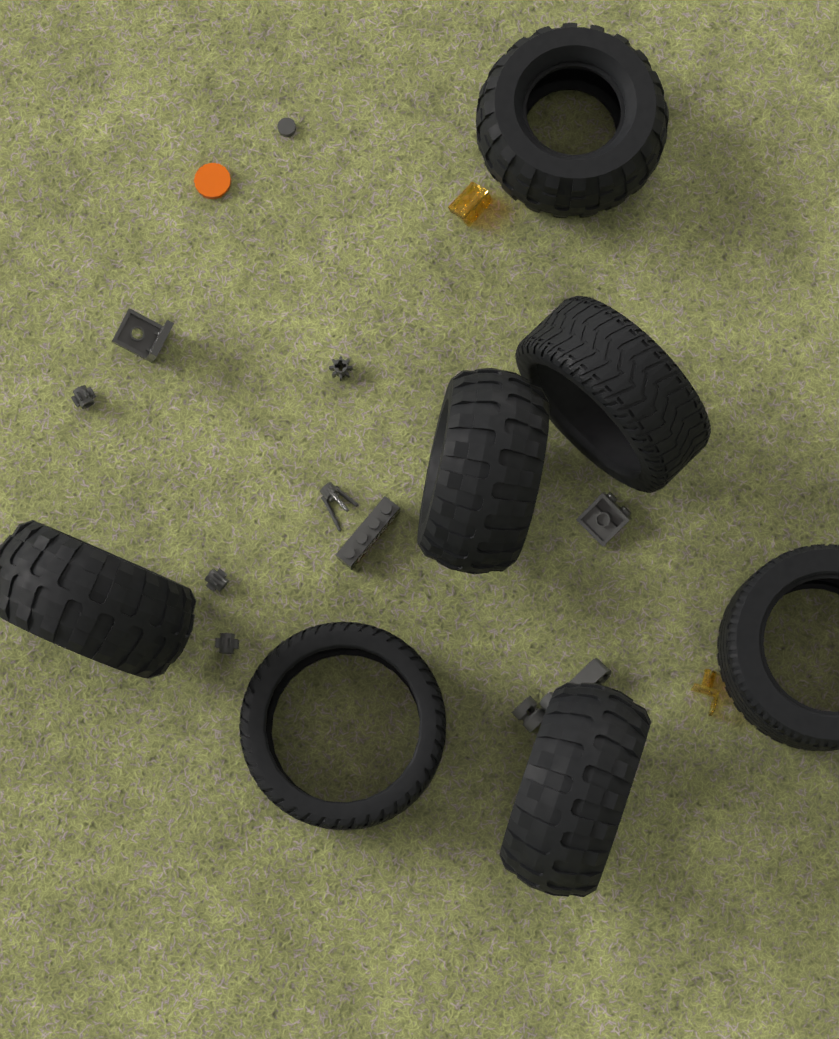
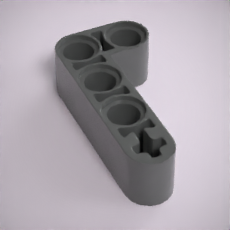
(593, 672)

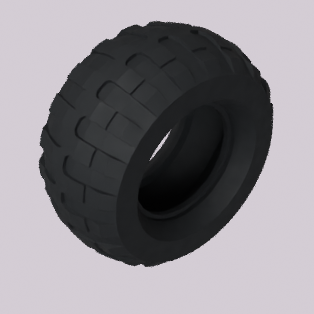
(581, 62)
(484, 471)
(93, 601)
(575, 789)

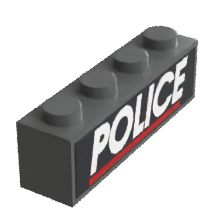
(368, 533)

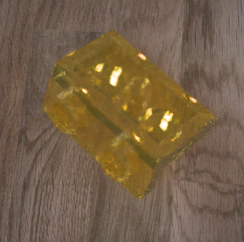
(471, 203)

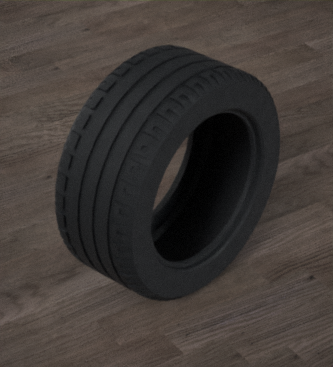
(743, 652)

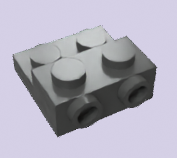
(604, 518)

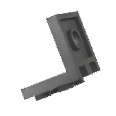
(152, 335)

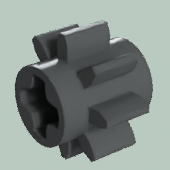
(344, 372)
(83, 397)
(216, 580)
(227, 643)

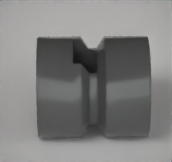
(536, 717)

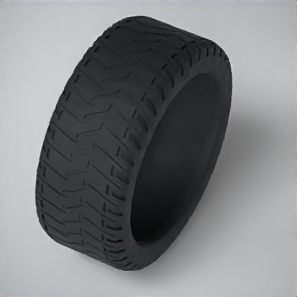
(615, 393)
(288, 661)

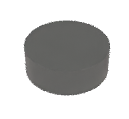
(286, 127)

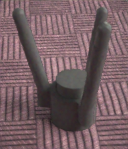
(331, 493)

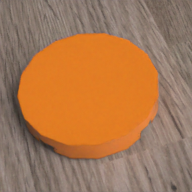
(212, 180)

